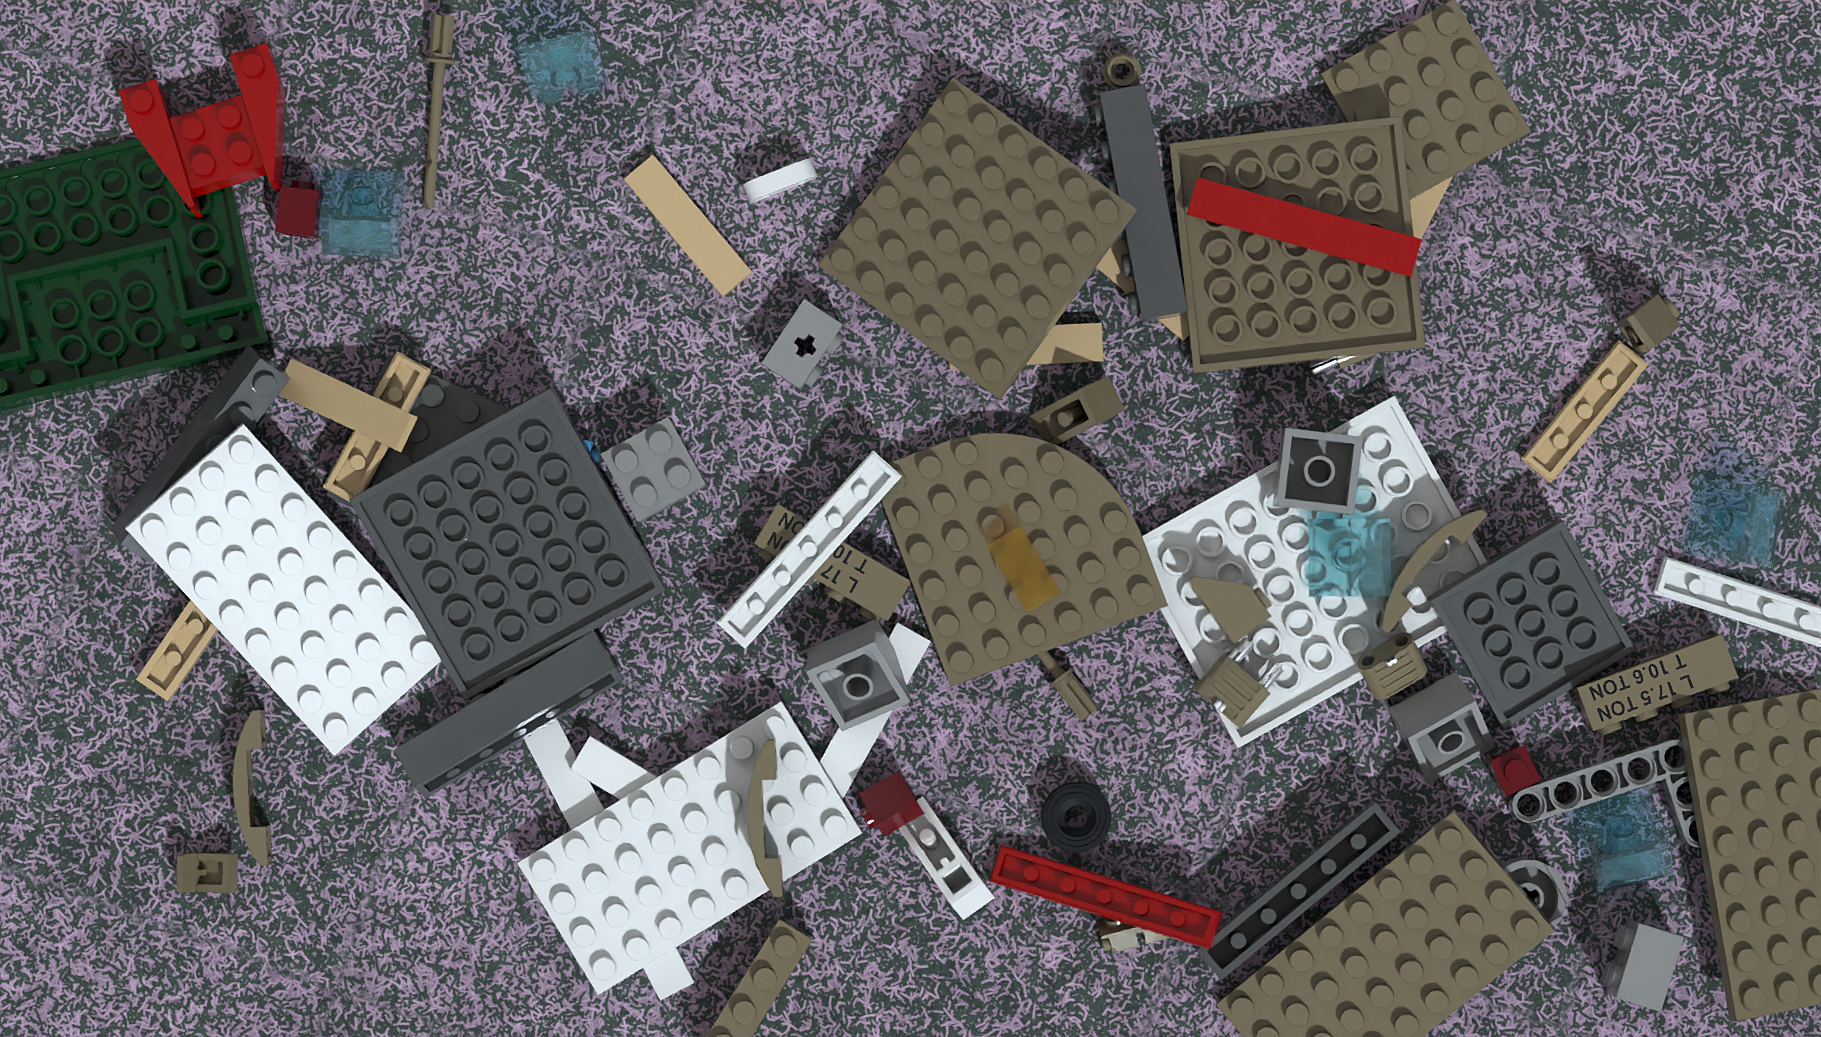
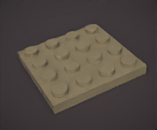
(1442, 89)

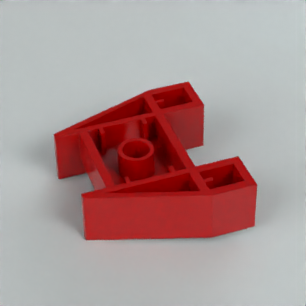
(219, 141)

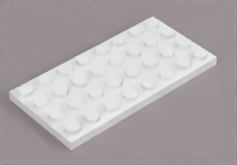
(286, 589)
(682, 849)

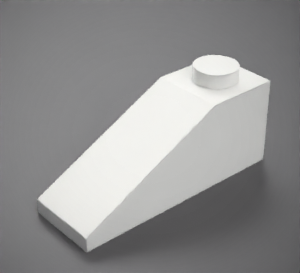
(946, 862)

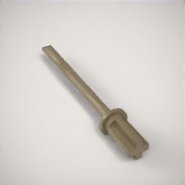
(440, 54)
(1069, 687)

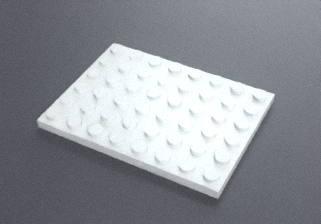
(1266, 546)

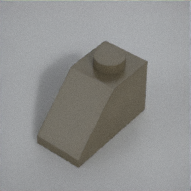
(1649, 323)
(1078, 412)
(1232, 605)

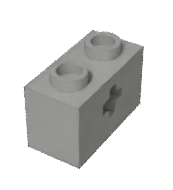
(783, 356)

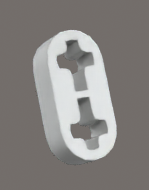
(780, 180)

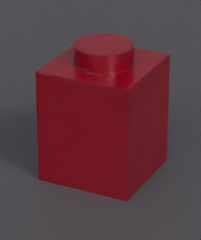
(299, 210)
(1512, 770)
(889, 804)

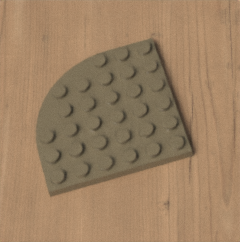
(975, 492)

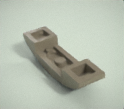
(1397, 605)
(256, 837)
(768, 866)

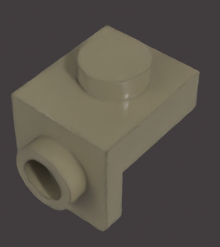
(207, 872)

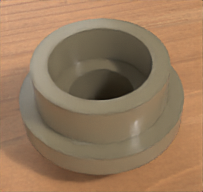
(1126, 60)

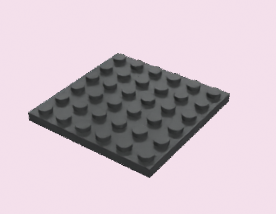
(508, 543)

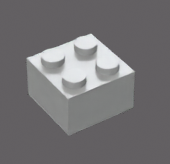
(653, 469)
(1317, 471)
(1642, 964)

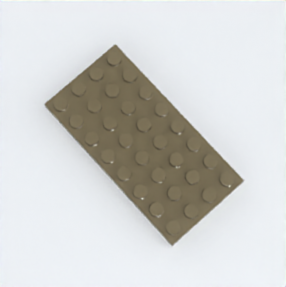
(1760, 845)
(1396, 947)

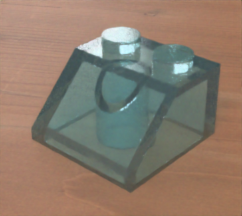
(563, 66)
(363, 213)
(1733, 522)
(1349, 557)
(1624, 841)

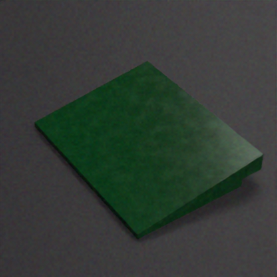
(116, 275)

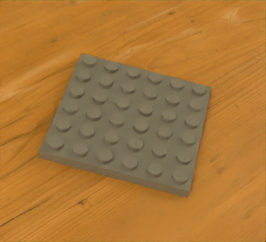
(977, 238)
(1283, 303)

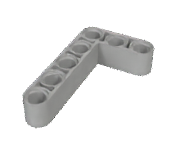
(1618, 783)

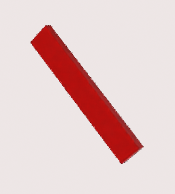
(1304, 227)
(1105, 897)

